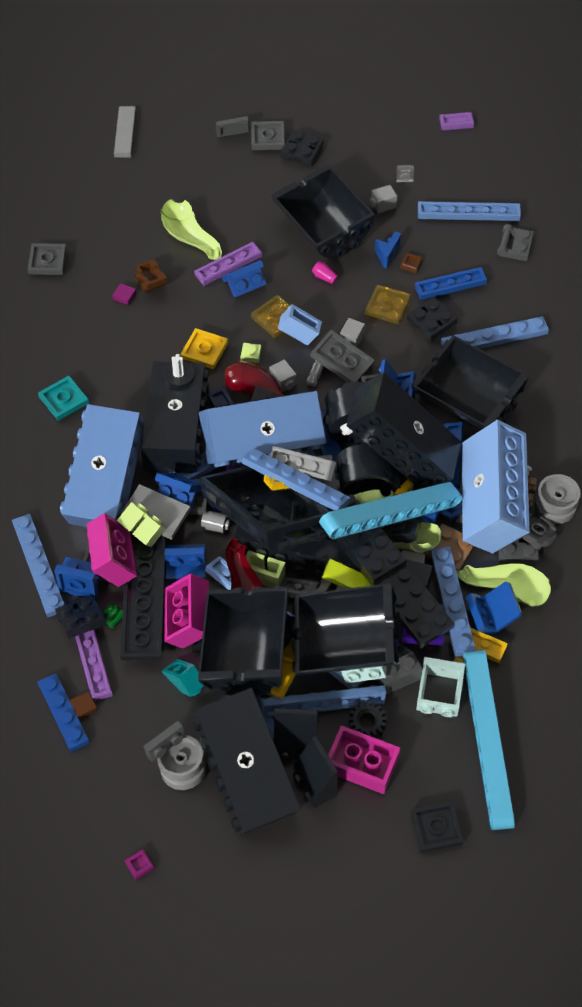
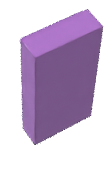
(456, 121)

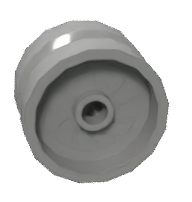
(557, 498)
(183, 764)

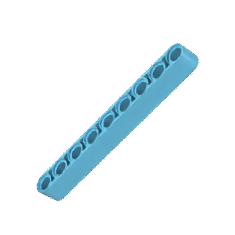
(390, 510)
(488, 740)

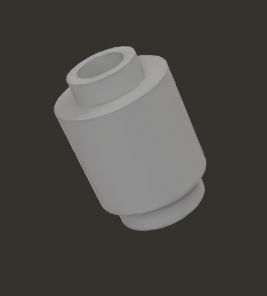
(215, 521)

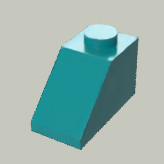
(184, 677)

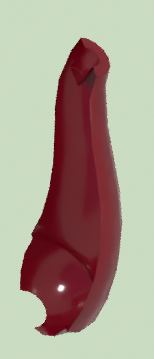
(246, 376)
(239, 568)

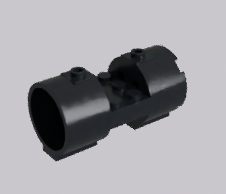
(357, 464)

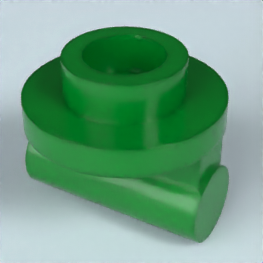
(112, 615)

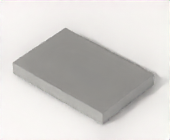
(167, 509)

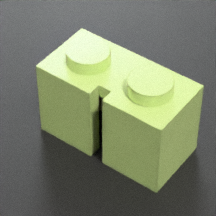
(144, 526)
(270, 577)

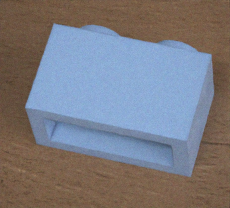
(299, 324)

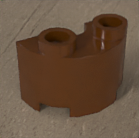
(149, 275)

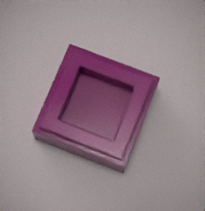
(124, 294)
(139, 864)

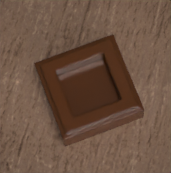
(411, 262)
(83, 705)

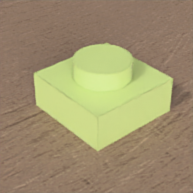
(250, 352)

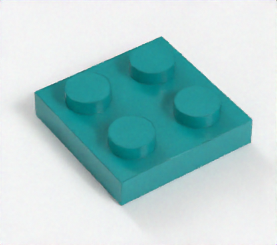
(63, 398)

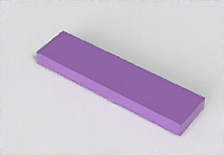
(228, 263)
(93, 666)

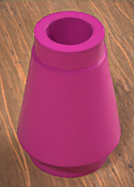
(324, 272)

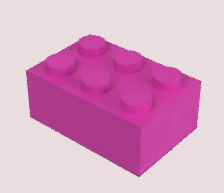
(111, 550)
(185, 610)
(364, 759)

